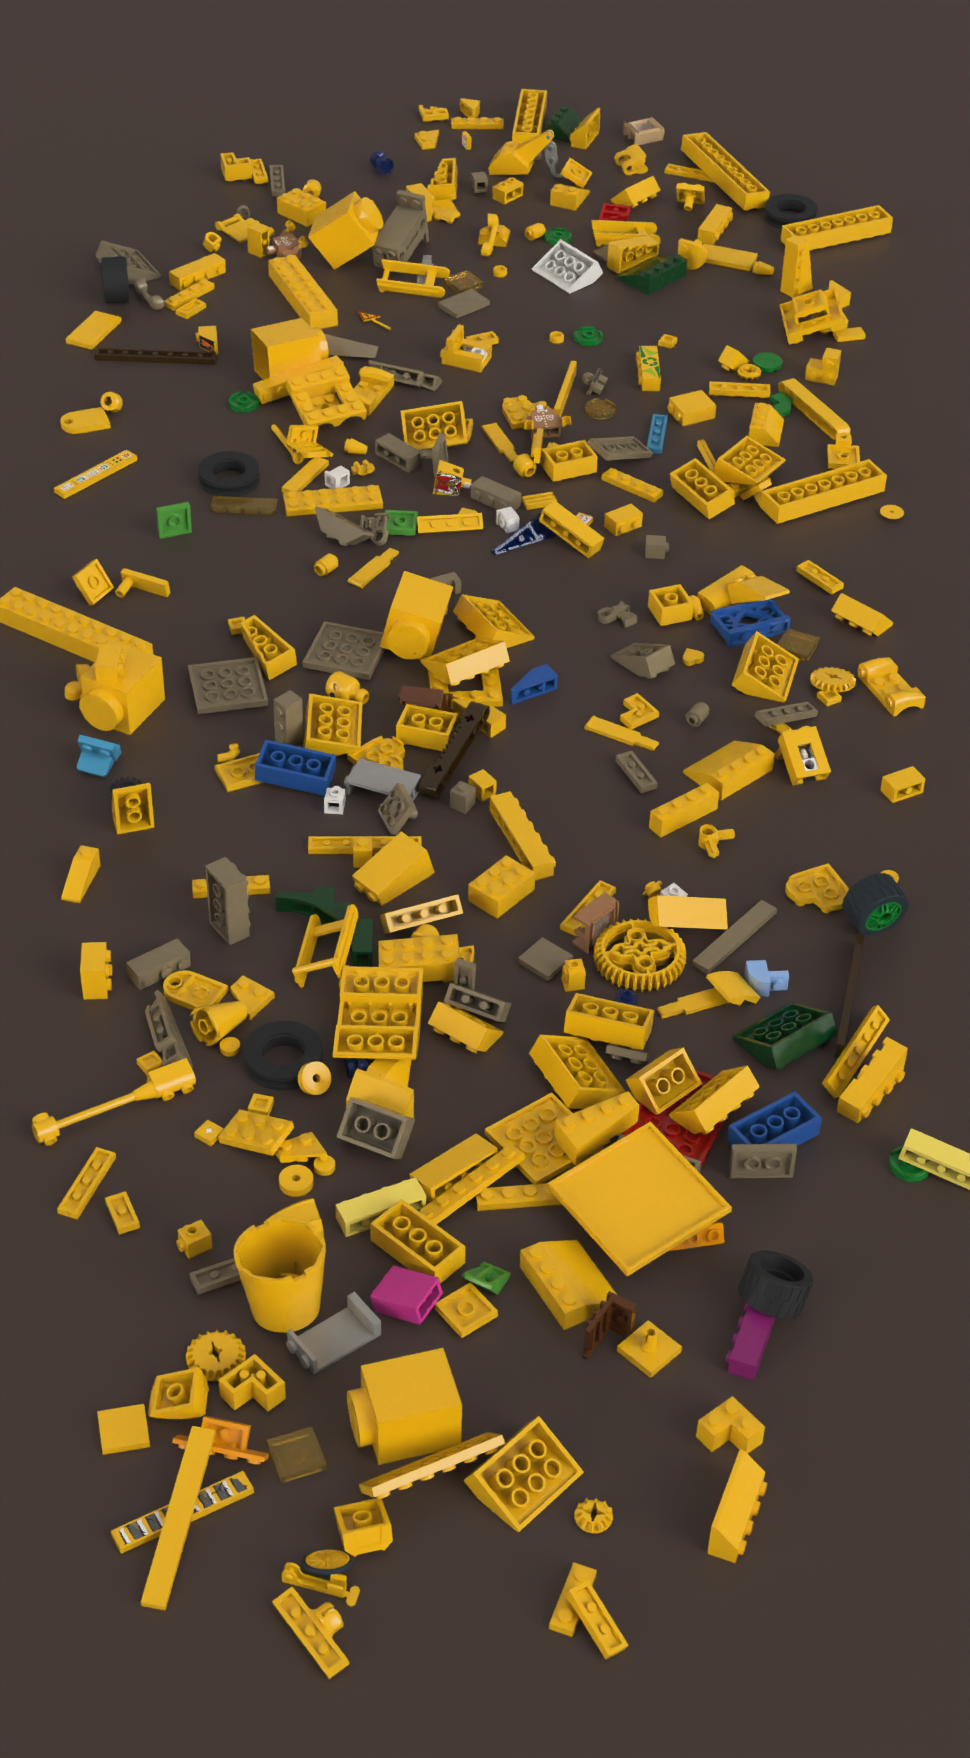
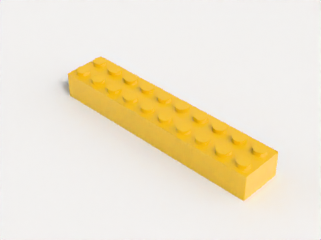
(725, 171)
(61, 625)

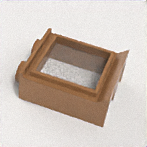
(595, 918)

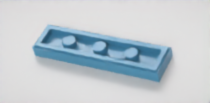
(657, 433)

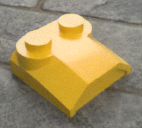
(501, 238)

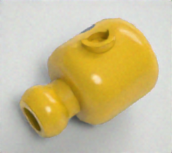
(345, 687)

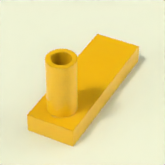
(142, 582)

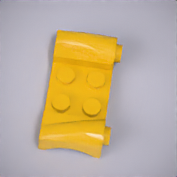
(373, 386)
(888, 686)

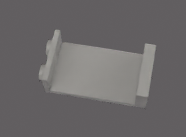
(381, 778)
(335, 1336)

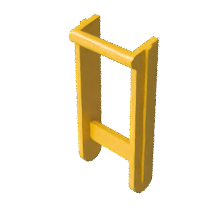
(621, 230)
(412, 288)
(313, 931)

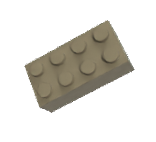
(228, 900)

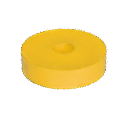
(306, 1074)
(296, 1188)

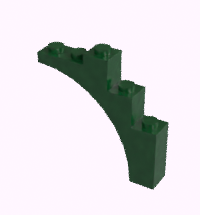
(323, 904)

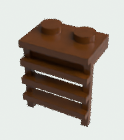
(614, 1314)

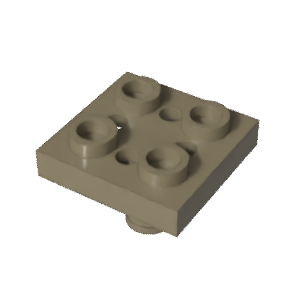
(397, 809)

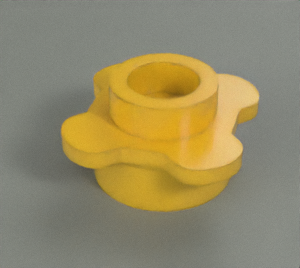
(652, 889)

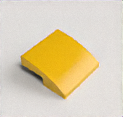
(733, 987)

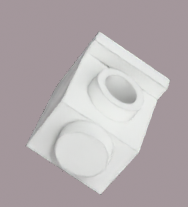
(337, 477)
(507, 519)
(334, 795)

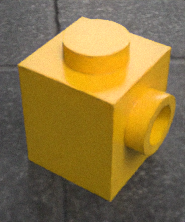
(194, 1239)

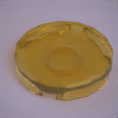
(600, 409)

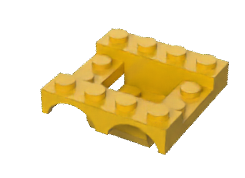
(808, 304)
(316, 391)

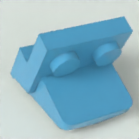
(97, 756)

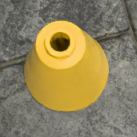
(216, 1020)

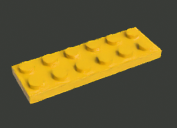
(335, 500)
(427, 1466)

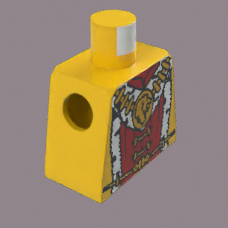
(449, 479)

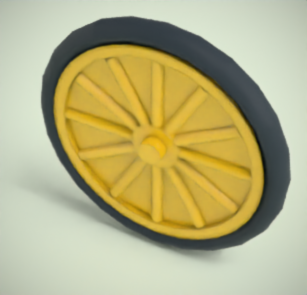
(327, 1561)

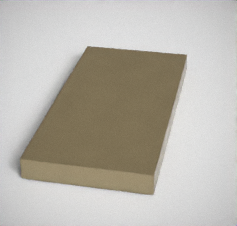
(620, 448)

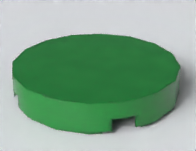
(553, 237)
(588, 336)
(767, 362)
(243, 402)
(903, 1169)

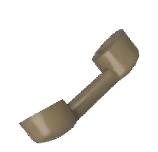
(155, 302)

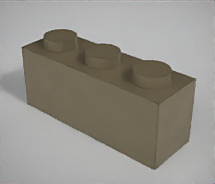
(398, 452)
(495, 494)
(288, 718)
(158, 964)
(477, 1002)

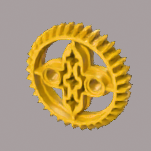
(639, 955)

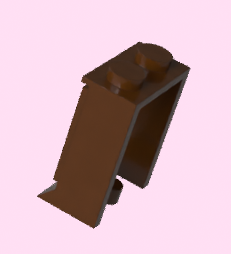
(426, 698)

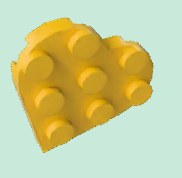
(518, 409)
(381, 751)
(817, 886)

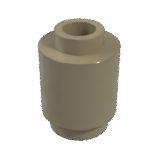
(697, 714)

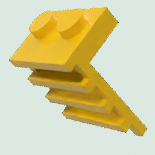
(303, 441)

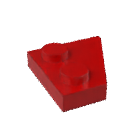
(614, 212)

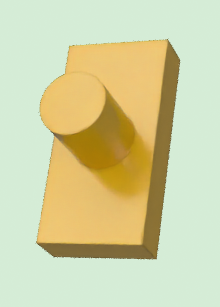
(756, 491)

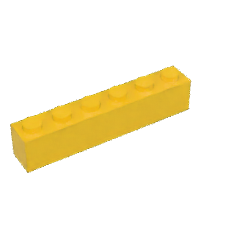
(275, 387)
(521, 835)

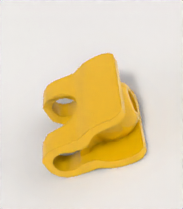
(633, 157)

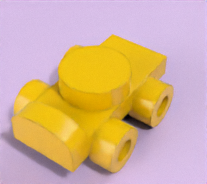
(362, 469)

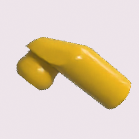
(230, 755)

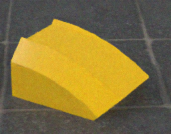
(303, 1210)
(179, 1395)
(364, 1526)

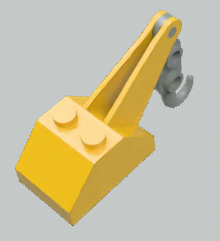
(519, 158)

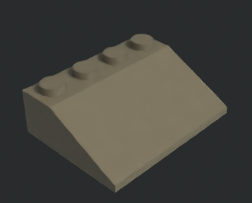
(137, 264)

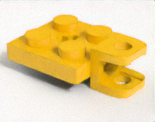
(842, 452)

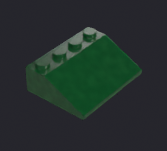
(655, 273)
(787, 1034)

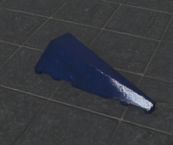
(528, 534)

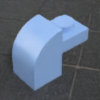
(763, 980)

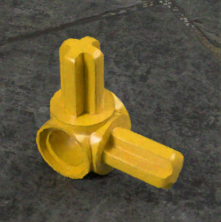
(710, 836)

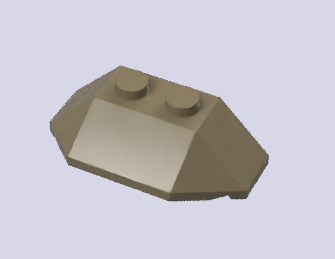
(341, 528)

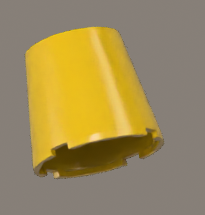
(282, 1272)

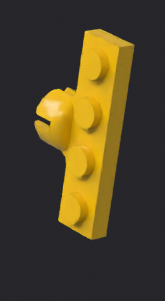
(314, 1629)

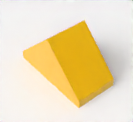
(470, 107)

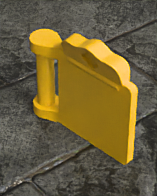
(238, 230)

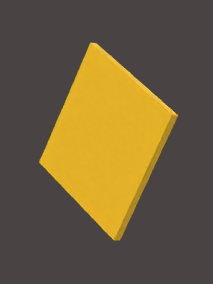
(639, 1198)

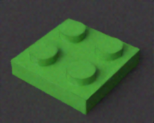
(174, 520)
(402, 522)

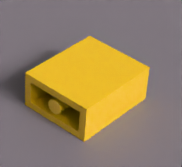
(692, 408)

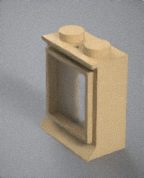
(644, 131)

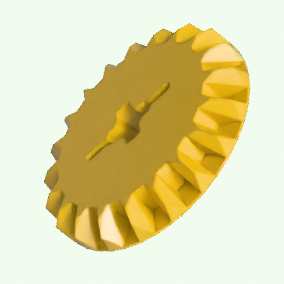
(832, 679)
(230, 1352)

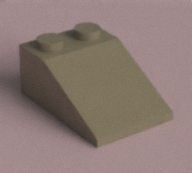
(645, 658)

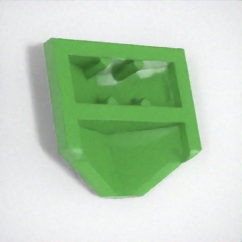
(487, 1277)

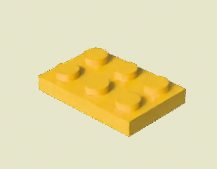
(256, 1132)

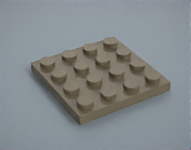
(345, 650)
(227, 685)

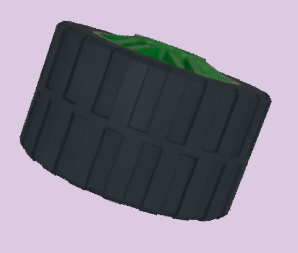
(875, 904)

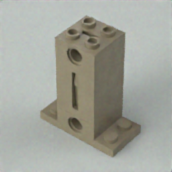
(402, 230)

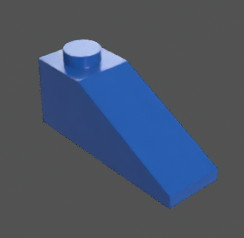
(534, 683)

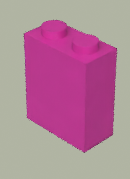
(406, 1294)

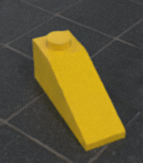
(495, 723)
(81, 873)

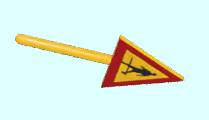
(366, 317)

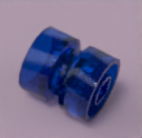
(381, 162)

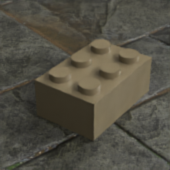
(375, 1128)

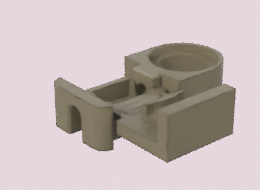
(377, 526)
(621, 611)

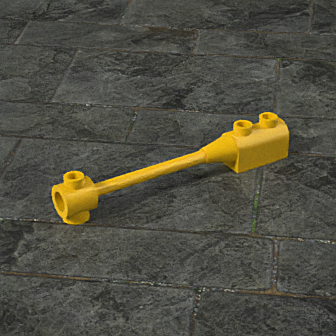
(160, 1083)

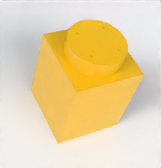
(346, 229)
(287, 347)
(416, 616)
(126, 702)
(406, 1407)

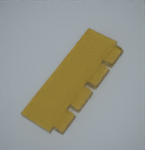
(249, 505)

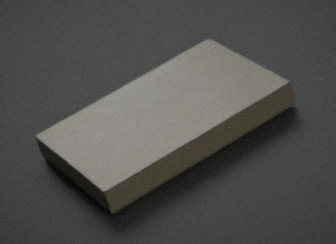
(463, 303)
(762, 1160)

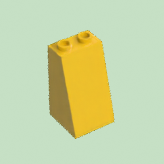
(393, 870)

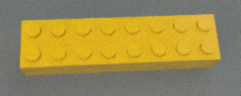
(529, 115)
(840, 227)
(302, 292)
(823, 491)

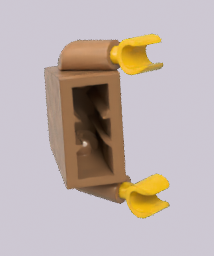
(287, 243)
(547, 420)

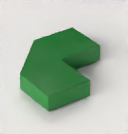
(782, 402)

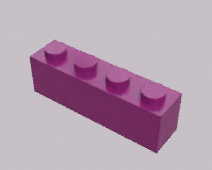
(749, 1343)

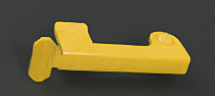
(334, 1587)

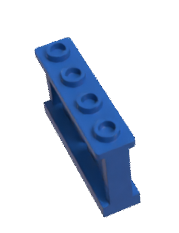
(742, 632)

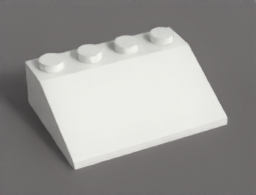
(568, 268)

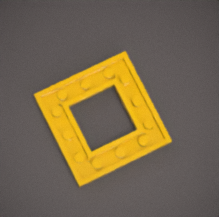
(490, 695)

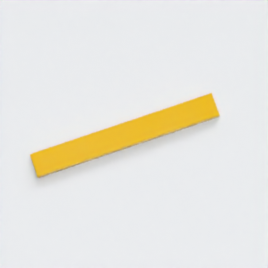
(178, 1518)

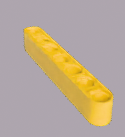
(814, 408)

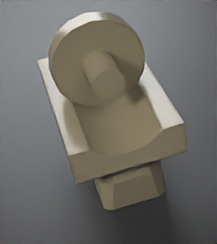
(596, 382)

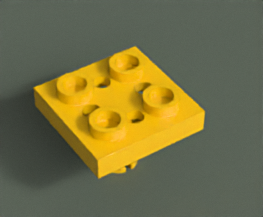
(690, 195)

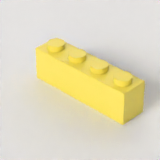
(937, 1158)
(358, 1213)

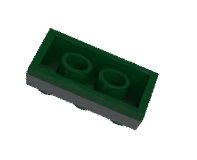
(563, 123)

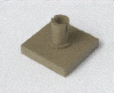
(438, 452)

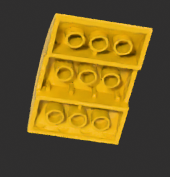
(379, 1013)

